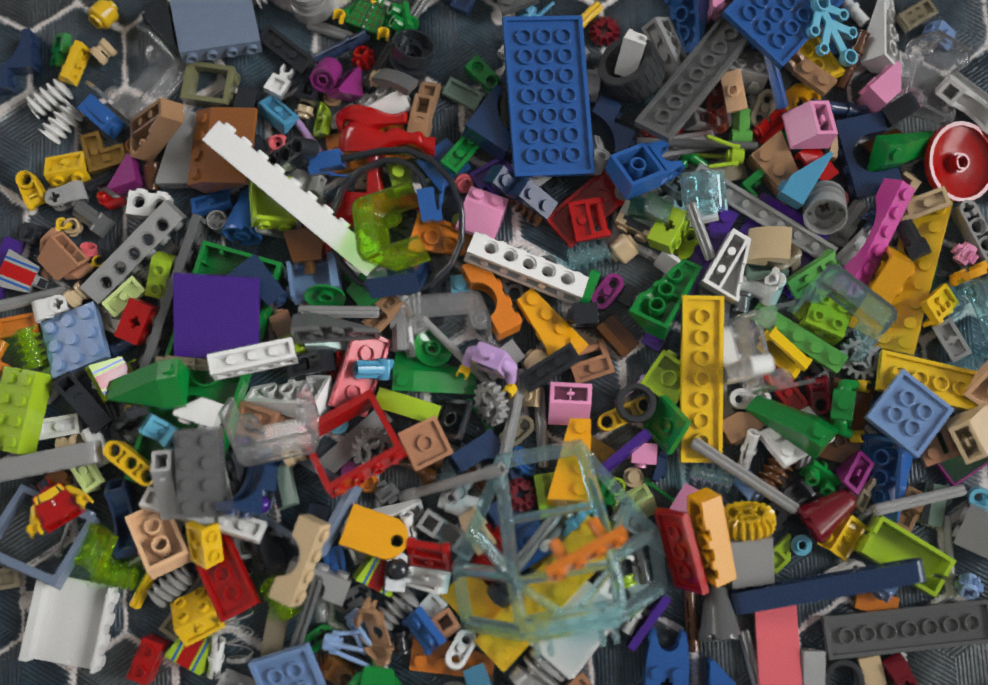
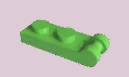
(800, 279)

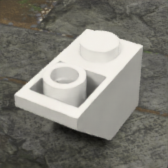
(200, 411)

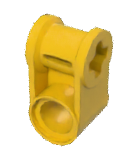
(34, 192)

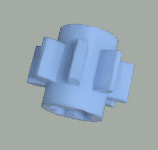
(969, 586)

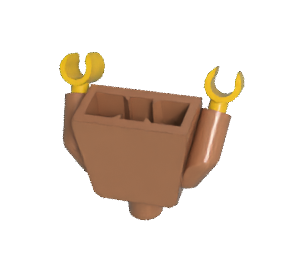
(61, 255)

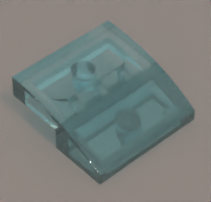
(706, 189)

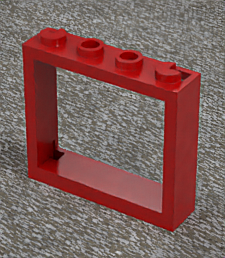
(372, 467)

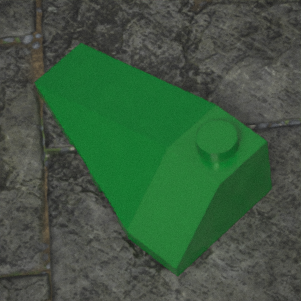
(416, 377)
(155, 385)

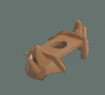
(381, 646)

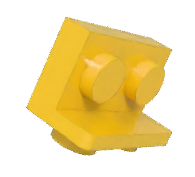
(75, 63)
(66, 168)
(938, 305)
(845, 537)
(204, 543)

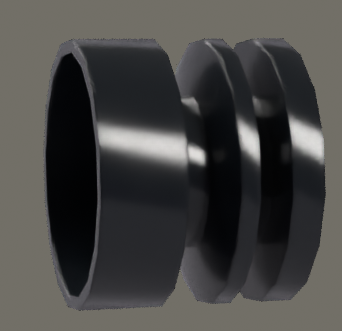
(412, 53)

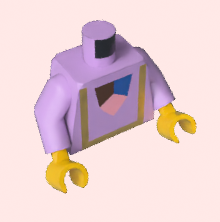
(491, 361)

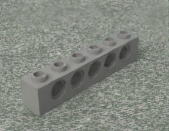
(95, 286)

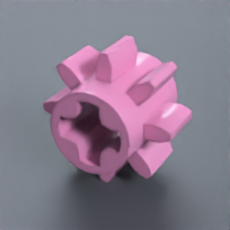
(964, 254)

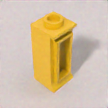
(785, 353)

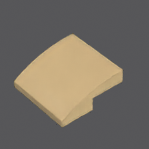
(769, 244)

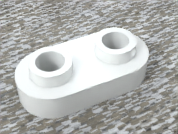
(745, 398)
(460, 650)

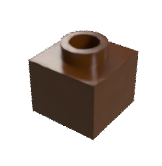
(62, 476)

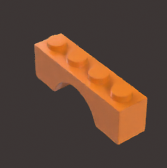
(504, 319)

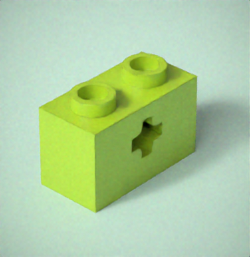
(668, 236)
(159, 271)

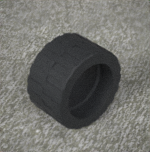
(637, 85)

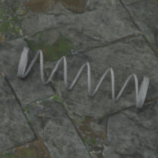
(237, 659)

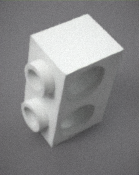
(151, 201)

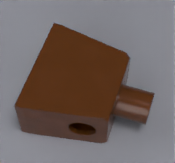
(305, 249)

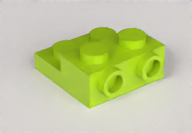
(664, 376)

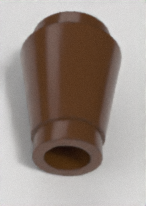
(150, 173)

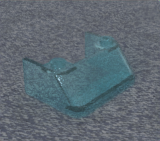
(872, 310)

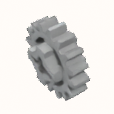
(866, 366)
(491, 403)
(369, 440)

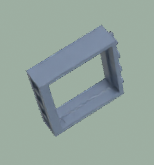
(336, 520)
(67, 565)

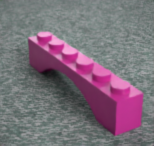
(890, 206)

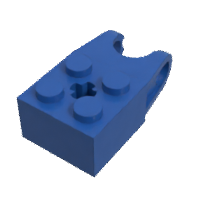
(642, 168)
(666, 662)

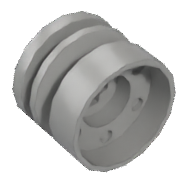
(311, 11)
(825, 208)
(537, 673)

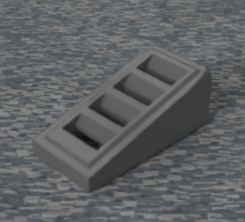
(698, 121)

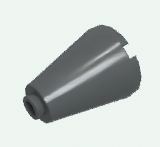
(718, 617)

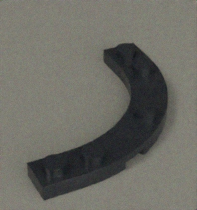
(437, 262)

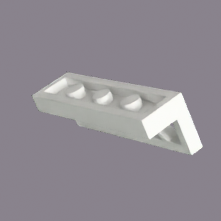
(252, 358)

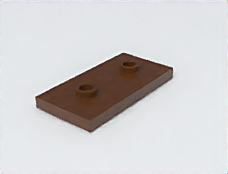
(841, 447)

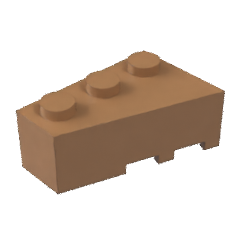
(154, 128)
(775, 161)

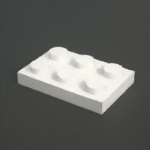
(781, 448)

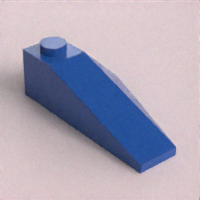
(689, 21)
(890, 469)

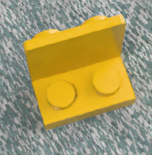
(195, 616)

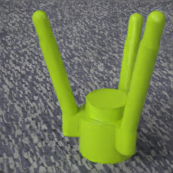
(734, 155)

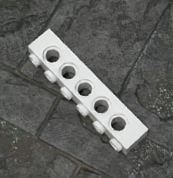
(515, 270)

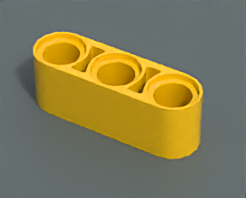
(617, 421)
(123, 460)

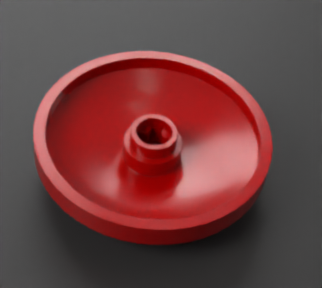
(958, 160)

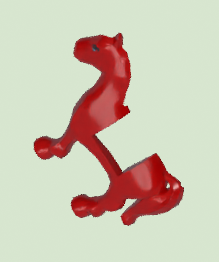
(365, 134)

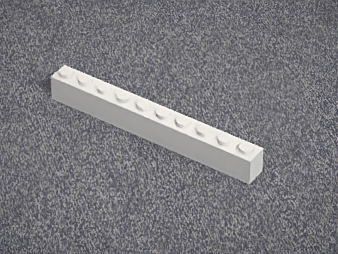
(286, 192)

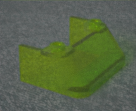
(373, 218)

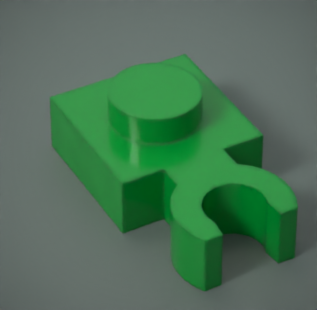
(60, 47)

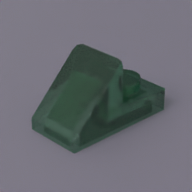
(650, 208)

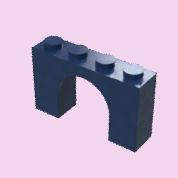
(860, 182)
(478, 451)

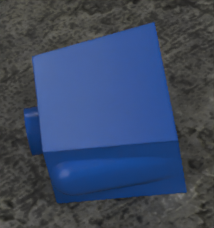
(102, 116)

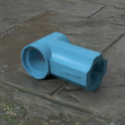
(379, 369)

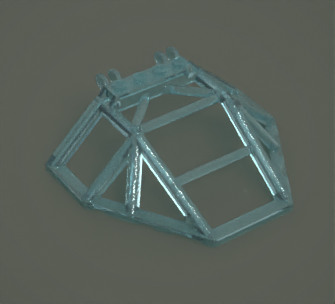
(557, 621)

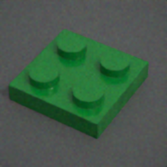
(667, 424)

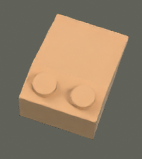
(158, 542)

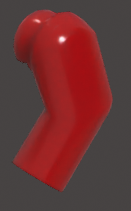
(110, 202)
(338, 360)

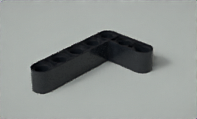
(292, 154)

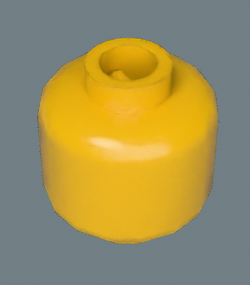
(103, 14)

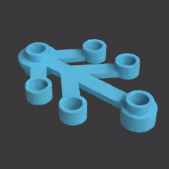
(823, 9)

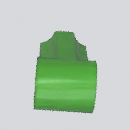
(741, 126)

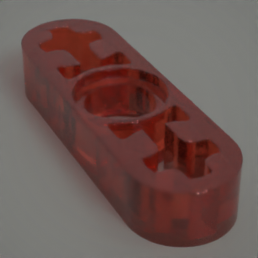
(722, 112)

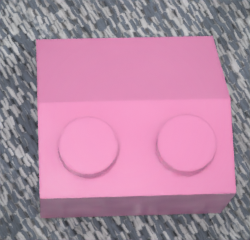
(483, 212)

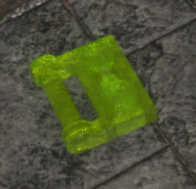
(101, 550)

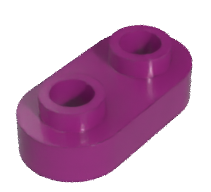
(606, 291)

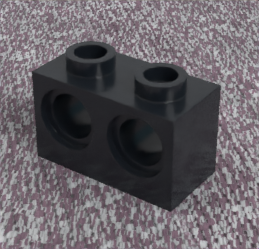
(583, 315)
(312, 363)

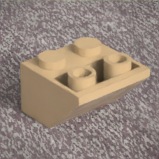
(970, 433)

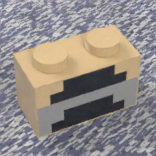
(636, 227)

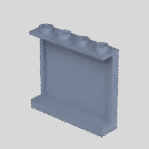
(215, 29)

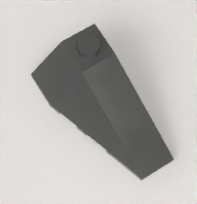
(318, 328)

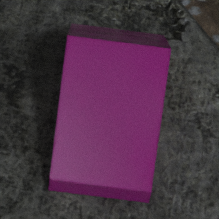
(348, 87)
(127, 176)
(855, 471)

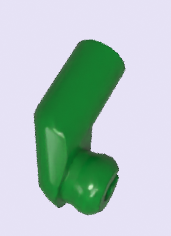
(692, 159)

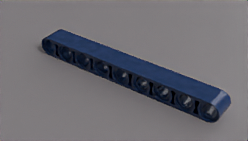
(828, 586)

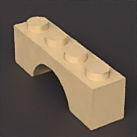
(310, 536)

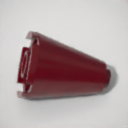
(826, 513)

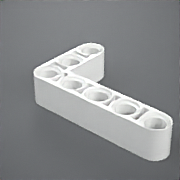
(743, 369)

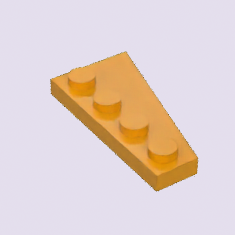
(548, 324)

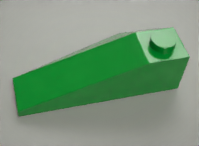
(897, 150)
(661, 304)
(799, 427)

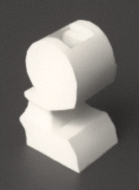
(313, 184)

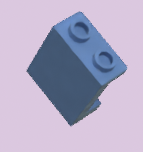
(327, 273)

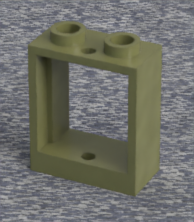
(190, 83)

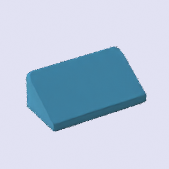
(277, 114)

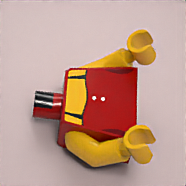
(55, 506)

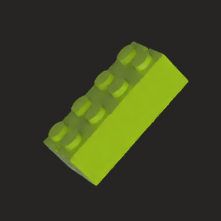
(22, 408)
(891, 542)

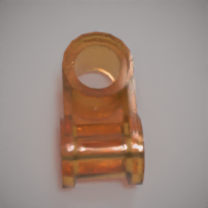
(336, 670)

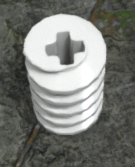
(48, 98)
(61, 123)

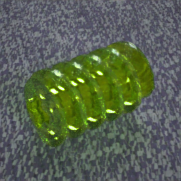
(30, 347)
(118, 576)
(284, 612)

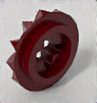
(609, 37)
(523, 485)

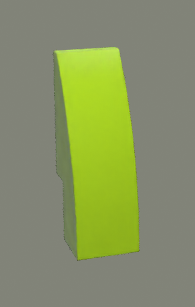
(406, 405)

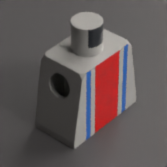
(21, 274)

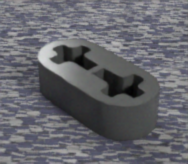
(356, 601)

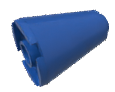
(239, 223)

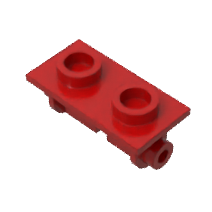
(766, 129)

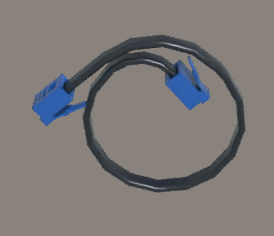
(336, 160)

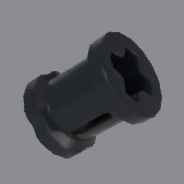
(401, 636)

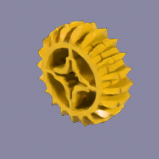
(749, 520)

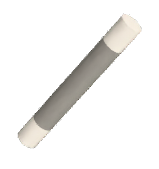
(555, 533)

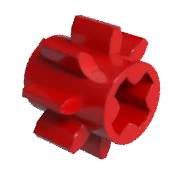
(363, 57)

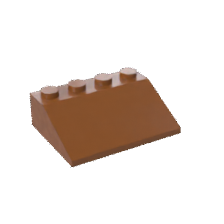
(207, 168)

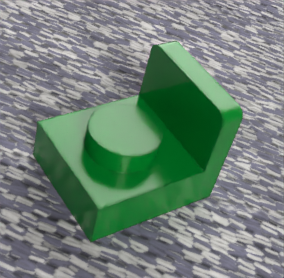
(752, 182)

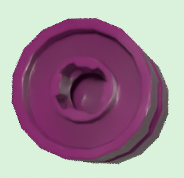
(326, 74)

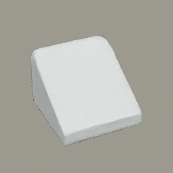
(666, 262)

